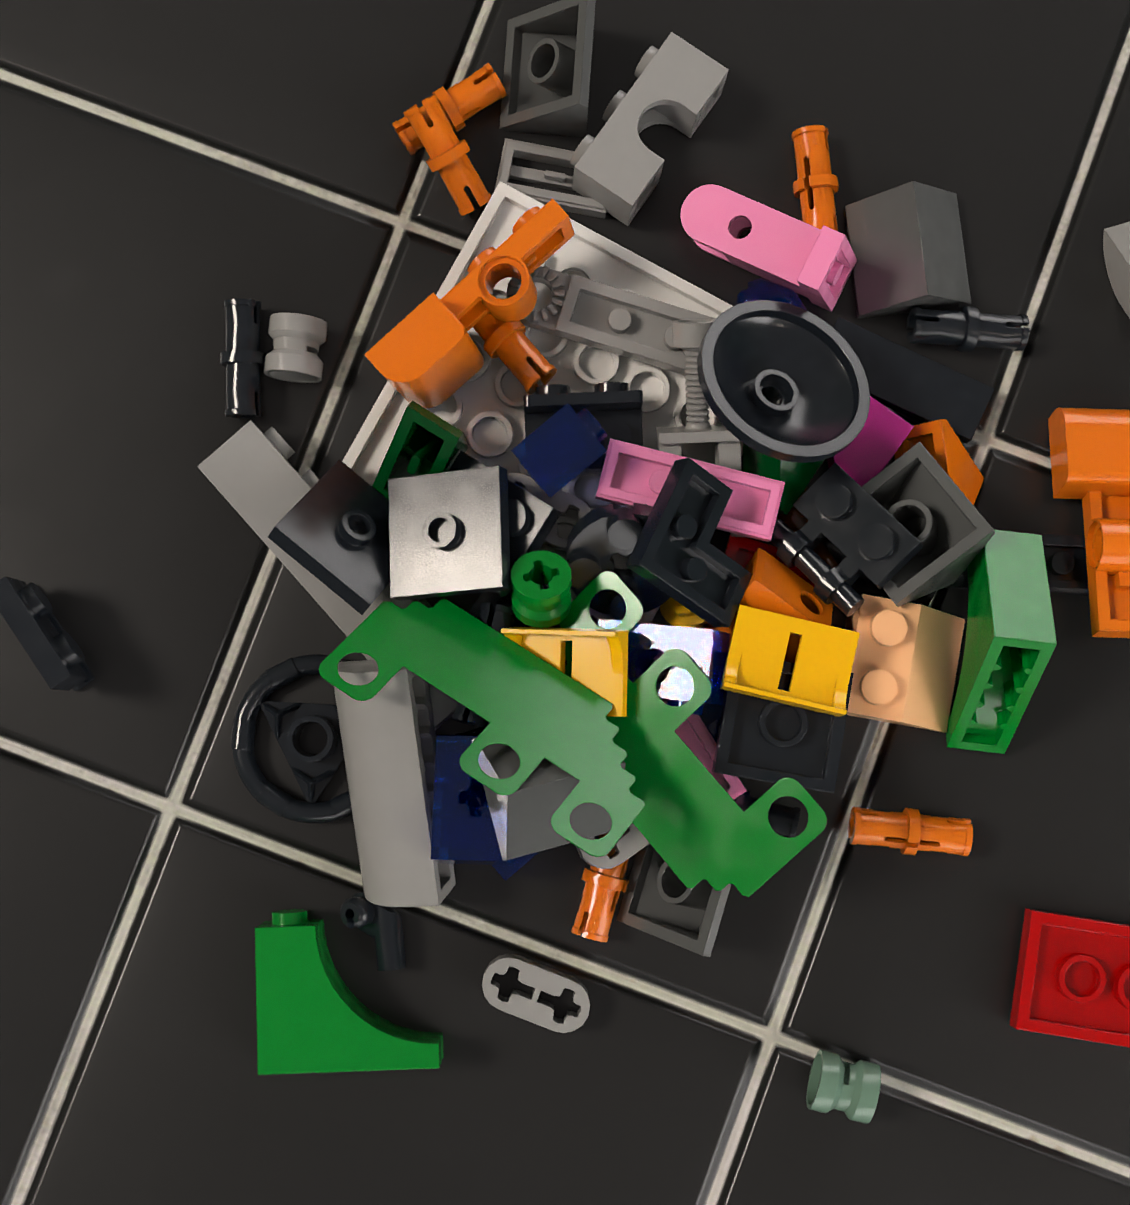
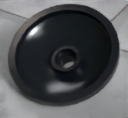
(783, 381)

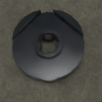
(591, 551)

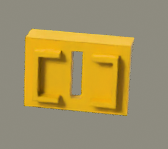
(597, 658)
(820, 666)

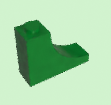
(1005, 643)
(312, 1018)

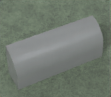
(391, 787)

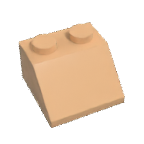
(904, 663)

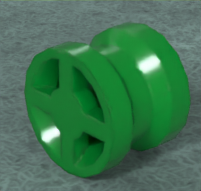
(530, 601)

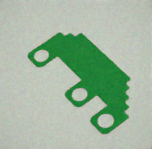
(521, 696)
(685, 808)

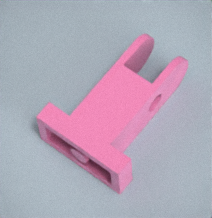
(777, 247)

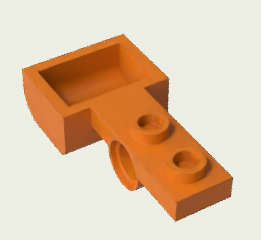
(430, 348)
(1094, 465)

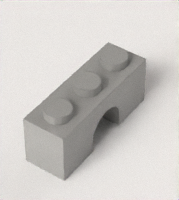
(672, 89)

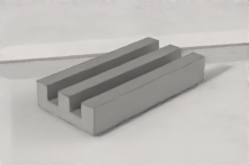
(548, 155)

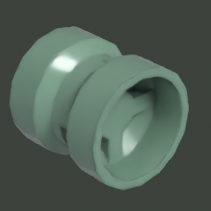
(843, 1086)

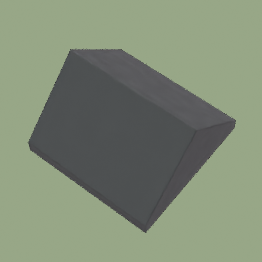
(549, 69)
(907, 251)
(935, 513)
(525, 816)
(668, 909)

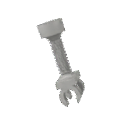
(688, 336)

